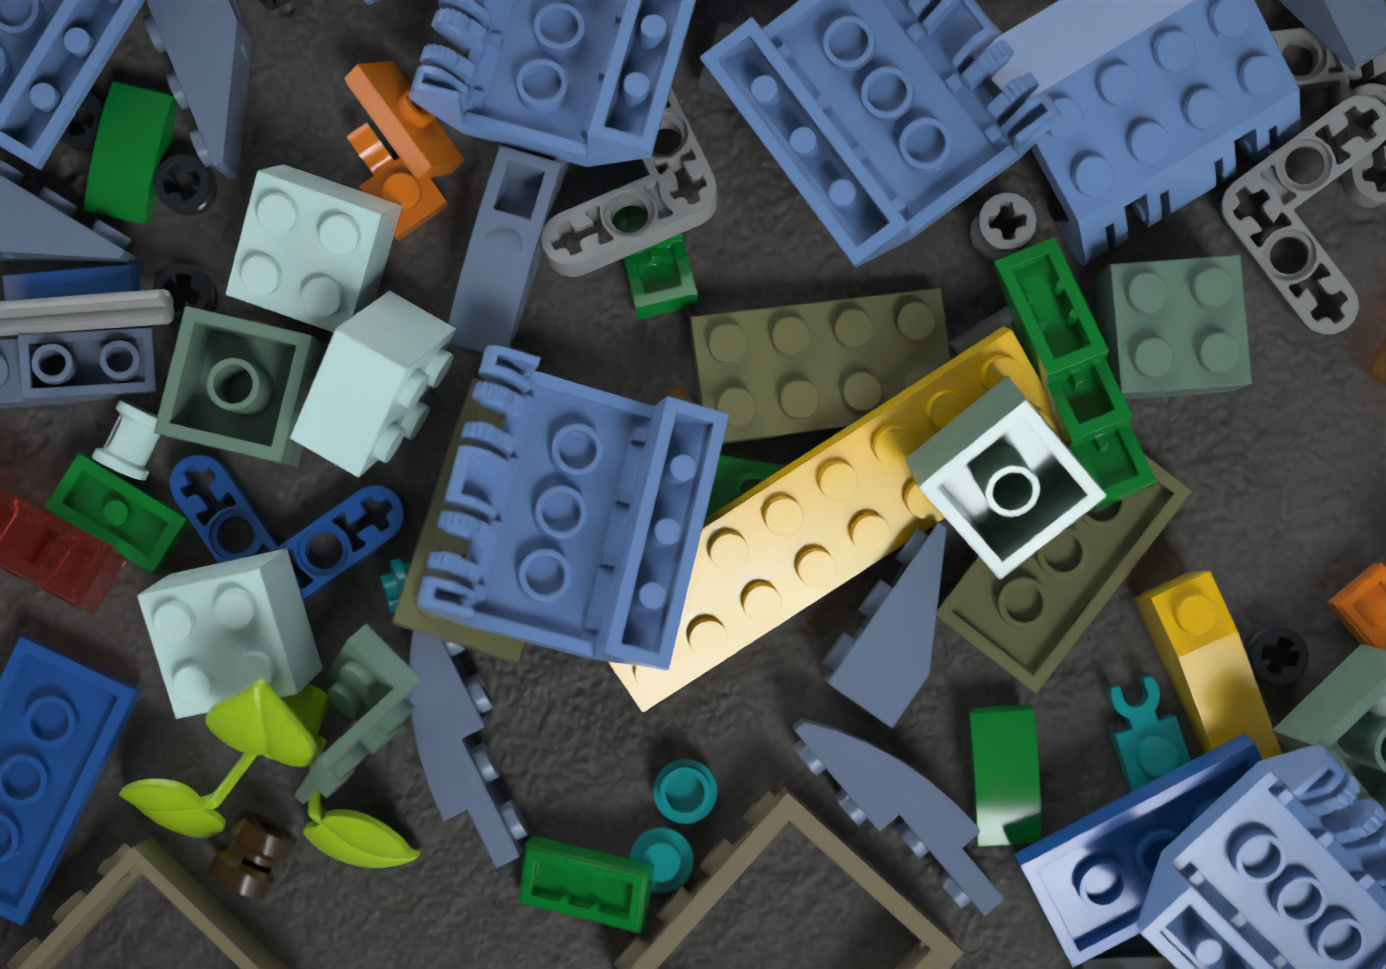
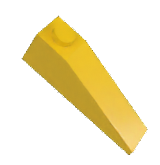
(1206, 661)

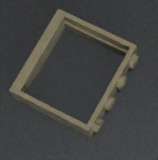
(729, 861)
(119, 874)

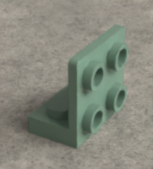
(373, 687)

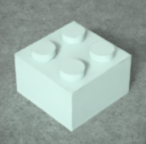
(311, 247)
(374, 384)
(228, 628)

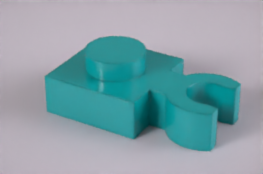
(1149, 743)

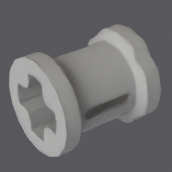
(1015, 212)

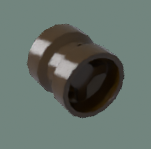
(252, 854)

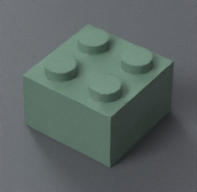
(1175, 326)
(238, 385)
(1003, 478)
(1348, 719)

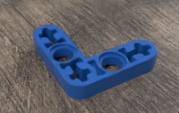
(265, 540)

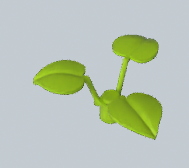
(283, 731)

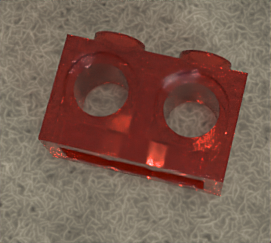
(55, 555)

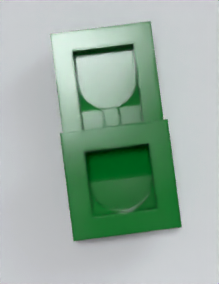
(128, 150)
(658, 274)
(1004, 774)

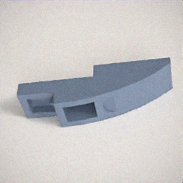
(504, 249)
(76, 367)
(458, 771)
(884, 787)

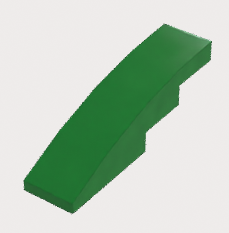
(1074, 369)

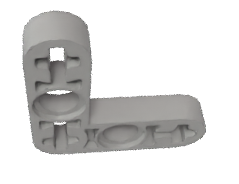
(1333, 74)
(654, 193)
(1285, 195)

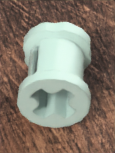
(129, 441)

